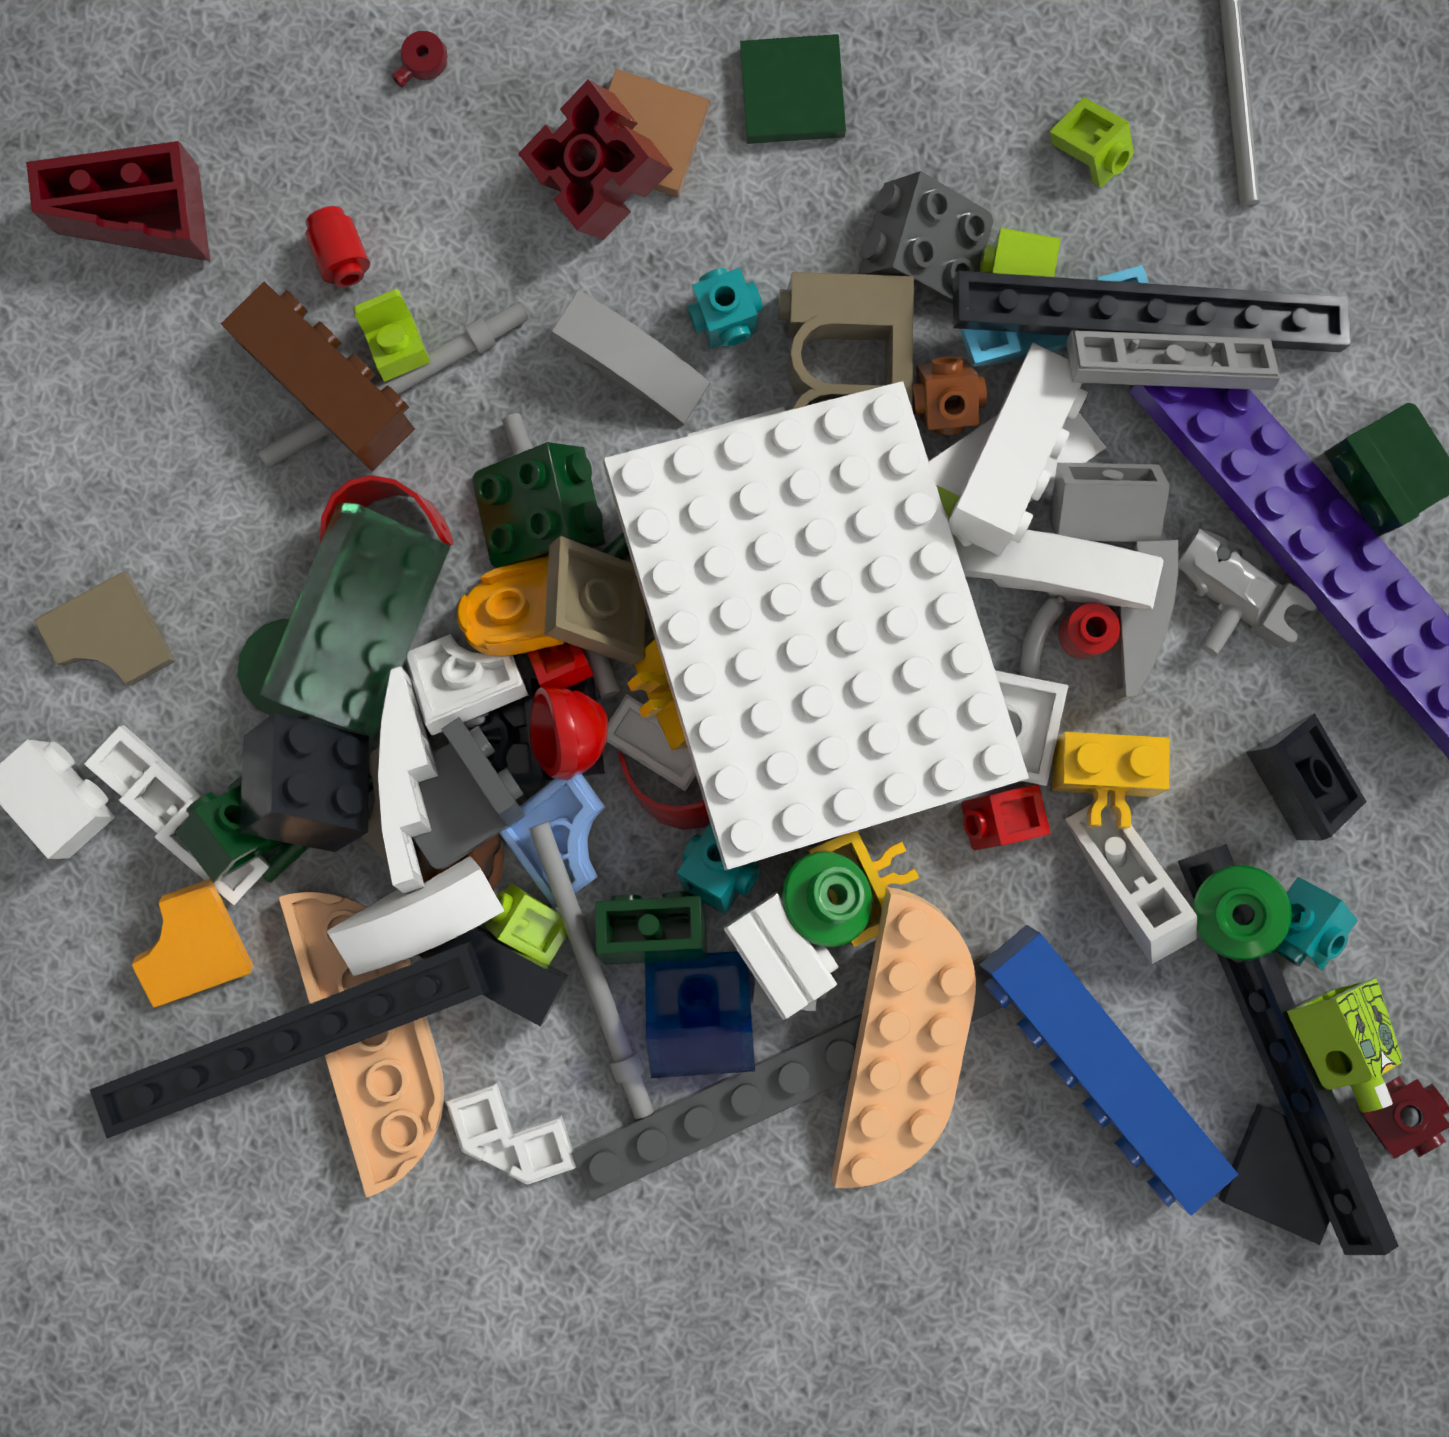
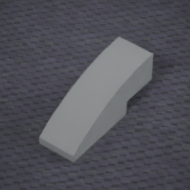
(629, 357)
(1144, 629)

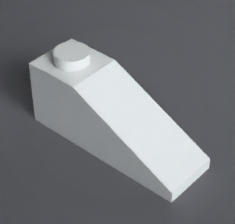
(1135, 885)

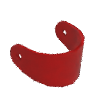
(373, 488)
(679, 817)

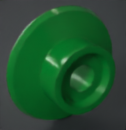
(1237, 886)
(808, 904)

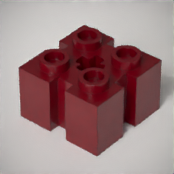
(595, 160)

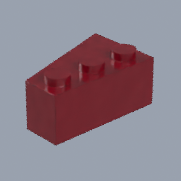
(124, 198)

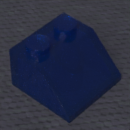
(699, 1016)

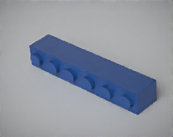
(1108, 1070)

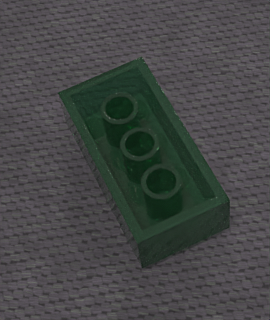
(355, 618)

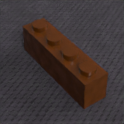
(319, 376)

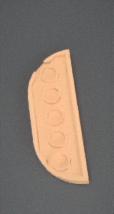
(906, 1043)
(385, 1084)

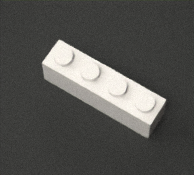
(1016, 451)

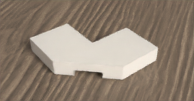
(488, 1136)

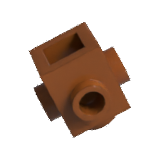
(937, 383)

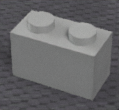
(1109, 502)

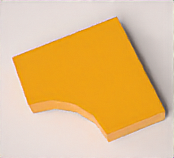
(194, 948)

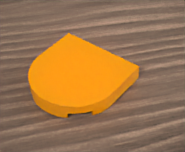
(508, 610)

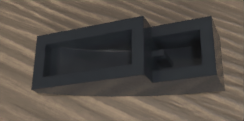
(511, 976)

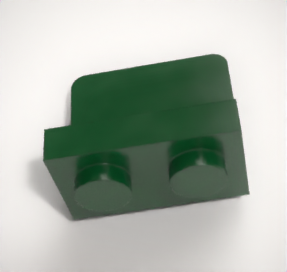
(1392, 468)
(535, 500)

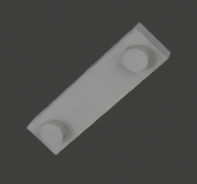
(1172, 360)

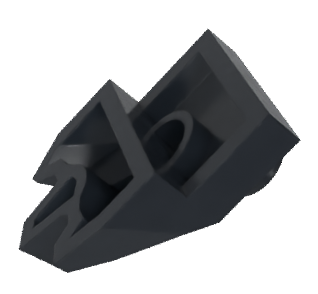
(511, 736)

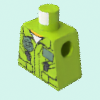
(1350, 1041)

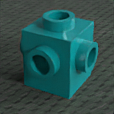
(730, 323)
(705, 874)
(1317, 926)

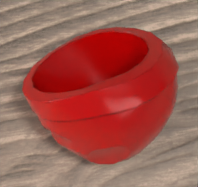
(566, 731)

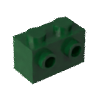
(214, 834)
(651, 928)

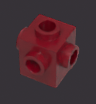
(1422, 1136)

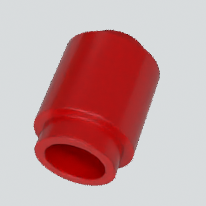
(336, 246)
(1075, 638)

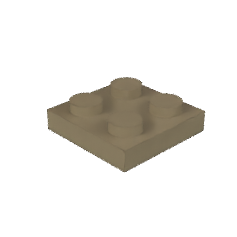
(594, 602)

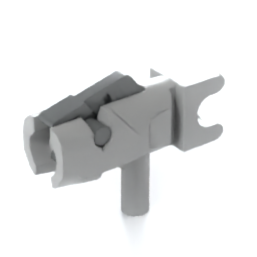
(1236, 582)

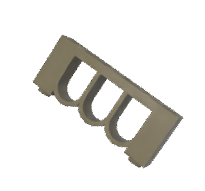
(847, 309)

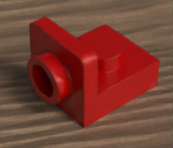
(560, 665)
(1005, 817)

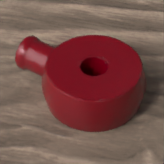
(421, 67)

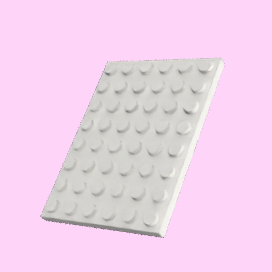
(813, 623)

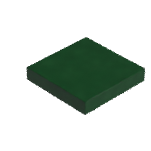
(792, 89)

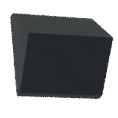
(1307, 780)

